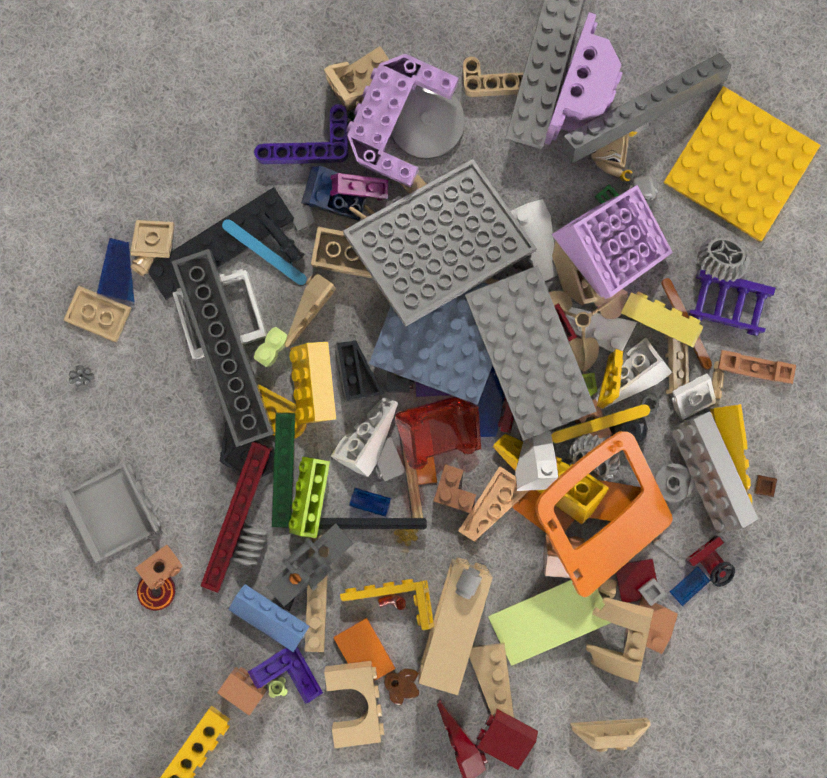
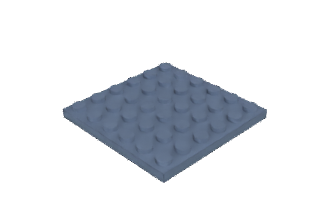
(437, 350)

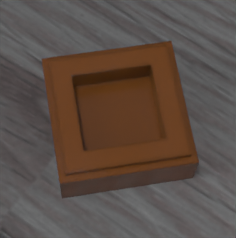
(765, 486)

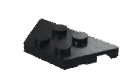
(235, 457)

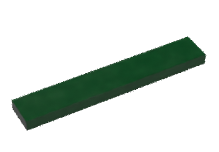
(283, 469)

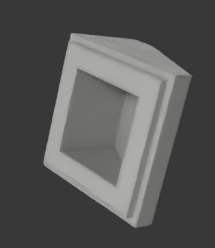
(303, 218)

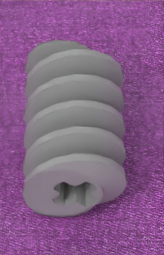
(250, 545)

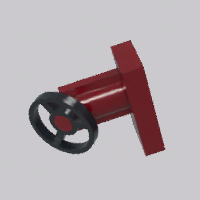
(712, 561)

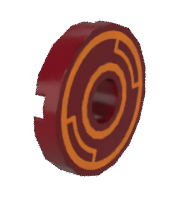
(156, 603)

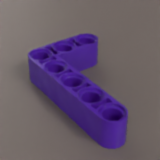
(310, 147)

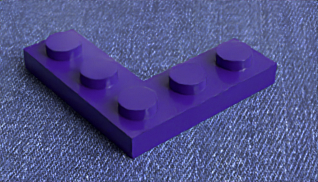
(295, 666)

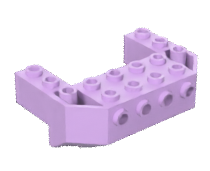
(382, 107)

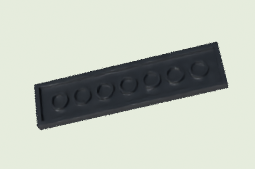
(220, 242)

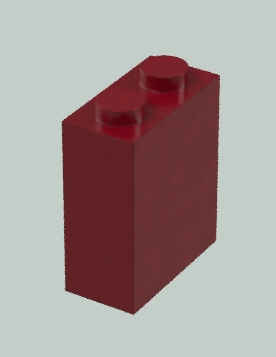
(506, 739)

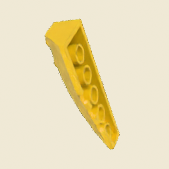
(732, 430)
(578, 501)

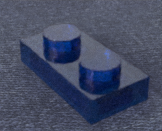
(370, 502)

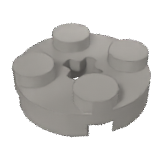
(682, 476)

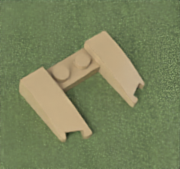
(638, 621)

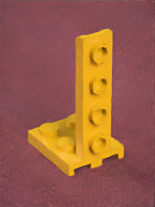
(421, 598)

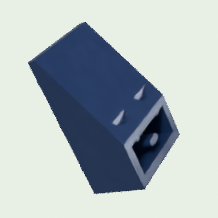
(318, 195)

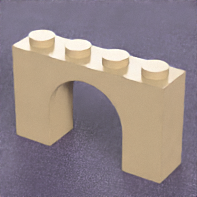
(359, 677)

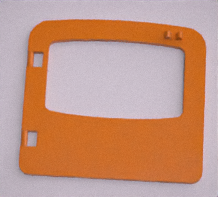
(624, 535)

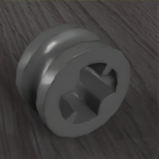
(651, 398)

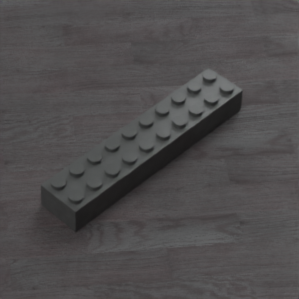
(223, 347)

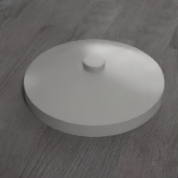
(428, 124)

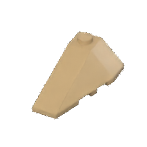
(313, 299)

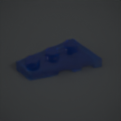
(116, 272)

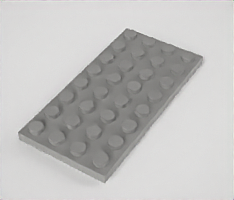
(530, 353)

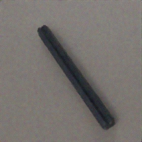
(374, 523)

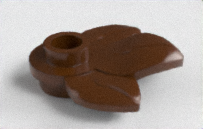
(404, 688)

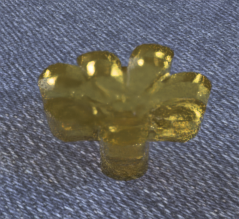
(406, 538)

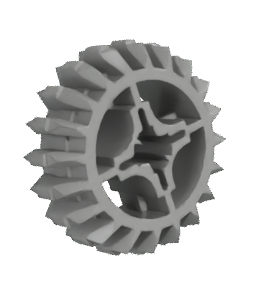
(723, 258)
(585, 444)

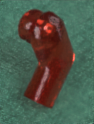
(393, 599)

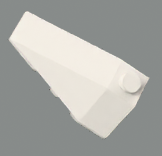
(538, 226)
(640, 371)
(536, 463)

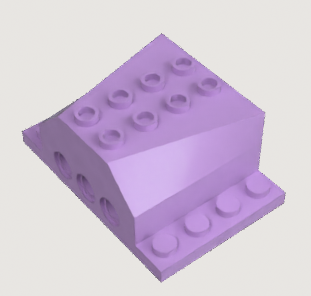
(588, 83)
(614, 242)

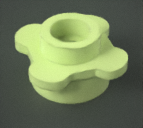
(273, 692)

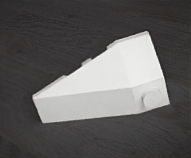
(366, 444)

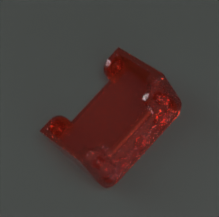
(438, 430)

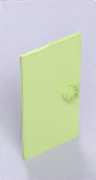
(546, 621)

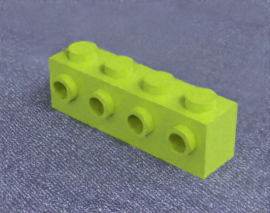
(309, 497)

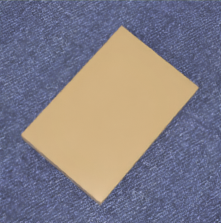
(97, 314)

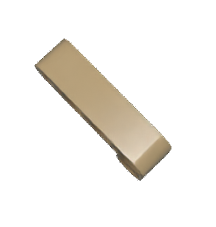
(481, 81)

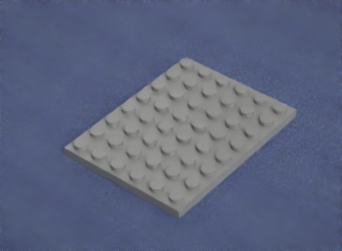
(439, 242)

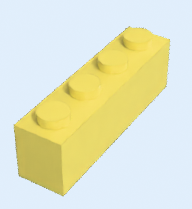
(661, 319)

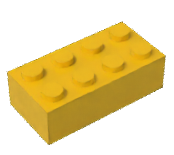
(312, 382)

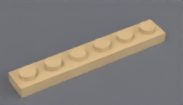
(316, 609)

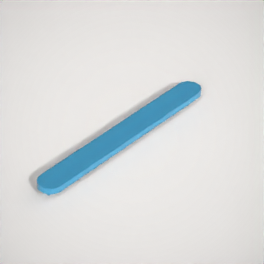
(264, 252)

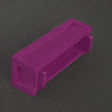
(359, 186)

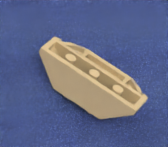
(571, 278)
(611, 733)

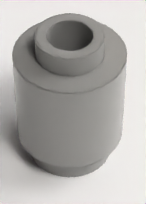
(468, 583)

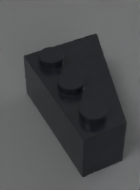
(355, 374)

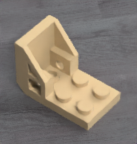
(350, 80)

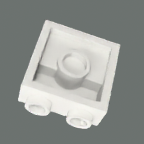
(693, 396)

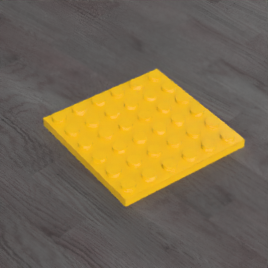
(741, 164)

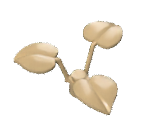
(587, 349)

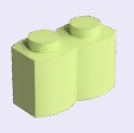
(268, 351)

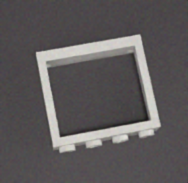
(237, 275)

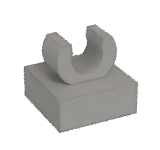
(652, 592)

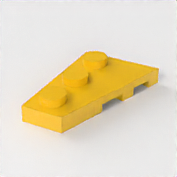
(611, 380)

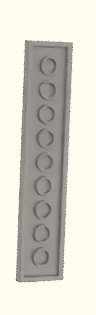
(543, 72)

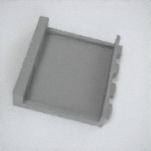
(111, 511)

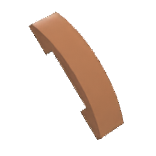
(756, 367)

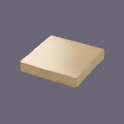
(152, 239)

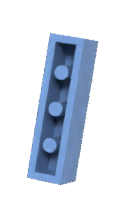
(268, 617)

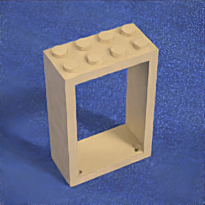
(453, 630)

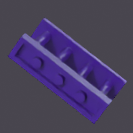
(743, 287)

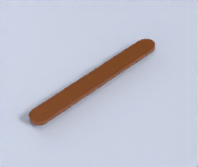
(676, 303)

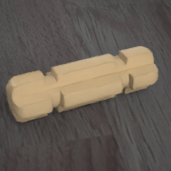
(717, 381)

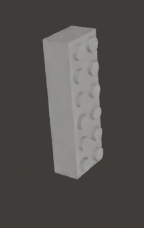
(714, 473)

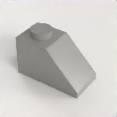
(389, 462)

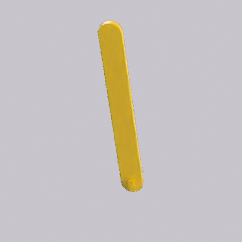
(600, 423)

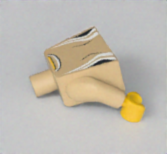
(613, 157)

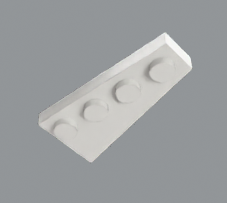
(609, 333)

